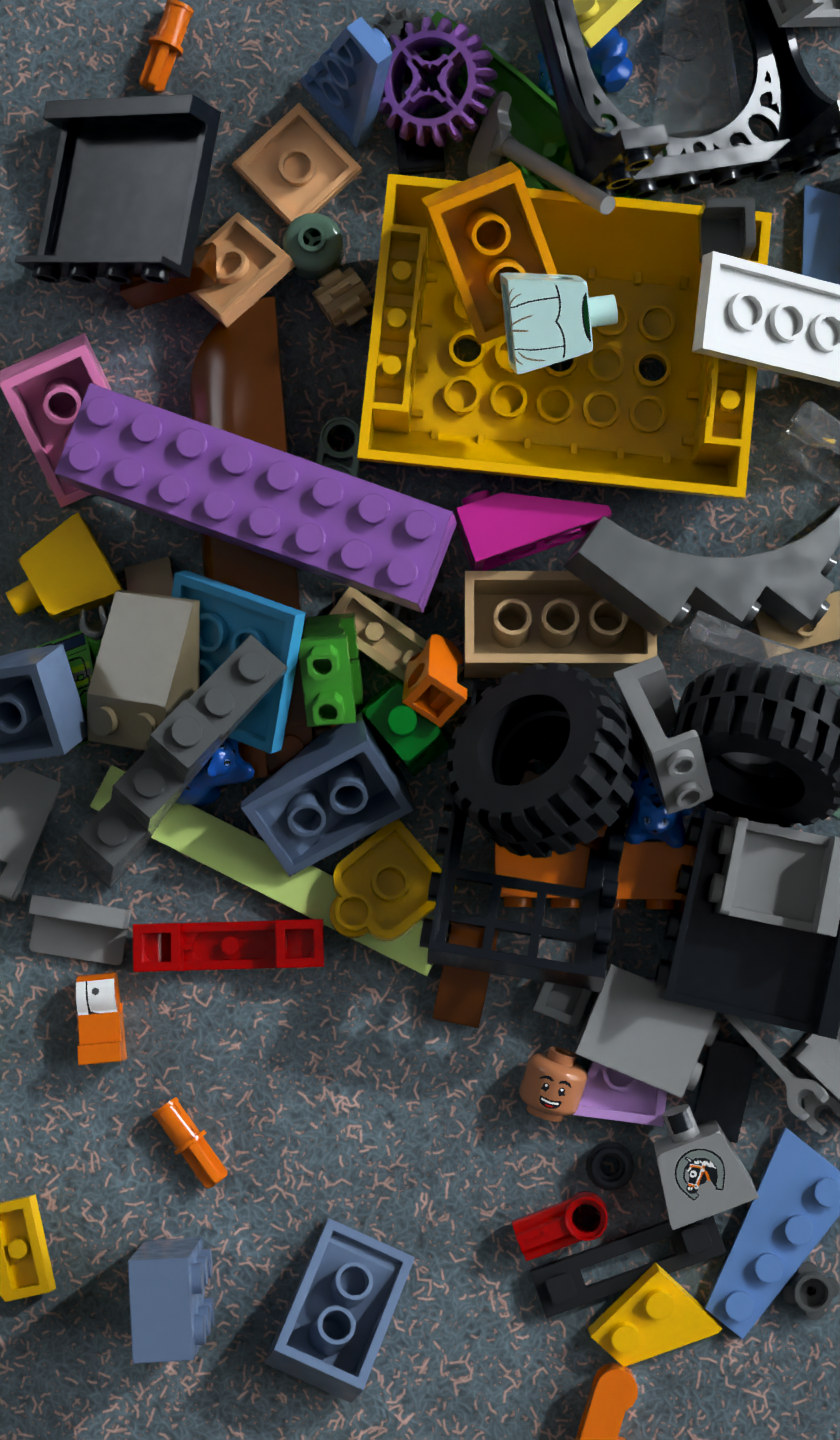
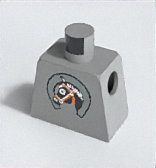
(699, 1169)

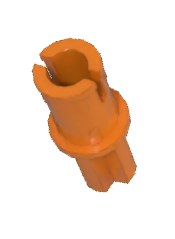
(165, 46)
(191, 1143)

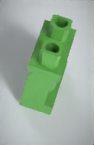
(328, 675)

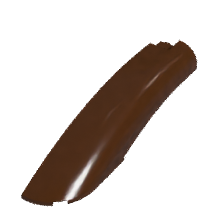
(242, 391)

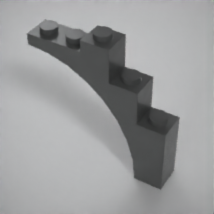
(662, 585)
(173, 758)

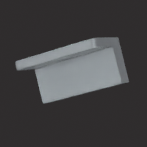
(79, 929)

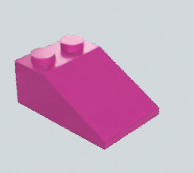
(517, 526)

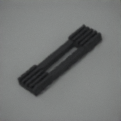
(563, 1286)

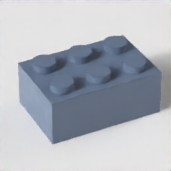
(169, 1299)

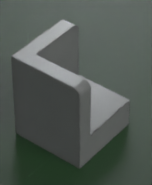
(727, 226)

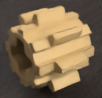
(342, 297)

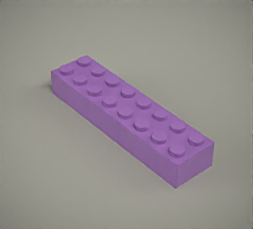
(256, 497)

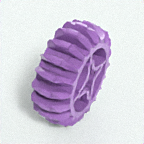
(447, 71)

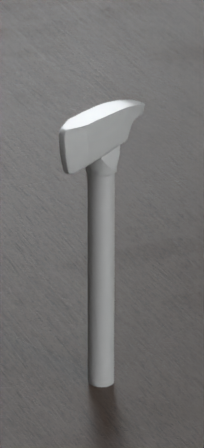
(497, 141)

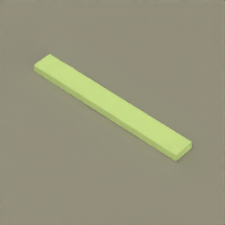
(254, 865)

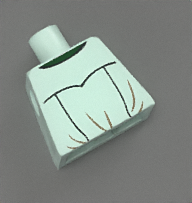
(550, 318)

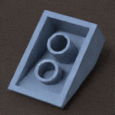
(38, 705)
(328, 796)
(340, 1311)

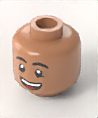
(553, 1084)

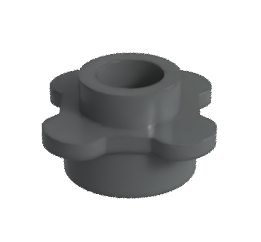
(824, 1291)

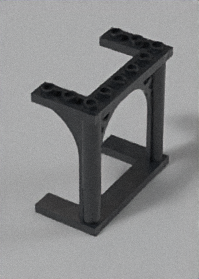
(626, 157)

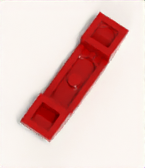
(228, 945)

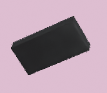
(725, 1086)

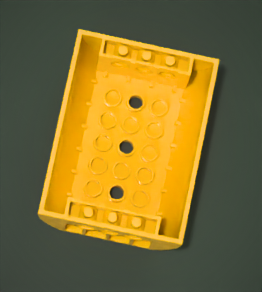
(569, 425)

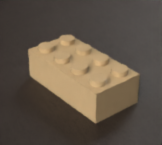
(542, 620)

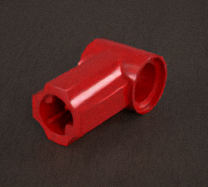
(555, 1227)

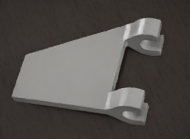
(24, 812)
(813, 1094)

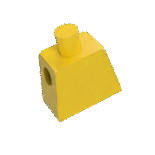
(65, 573)

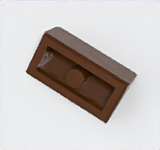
(203, 275)

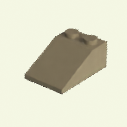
(143, 667)

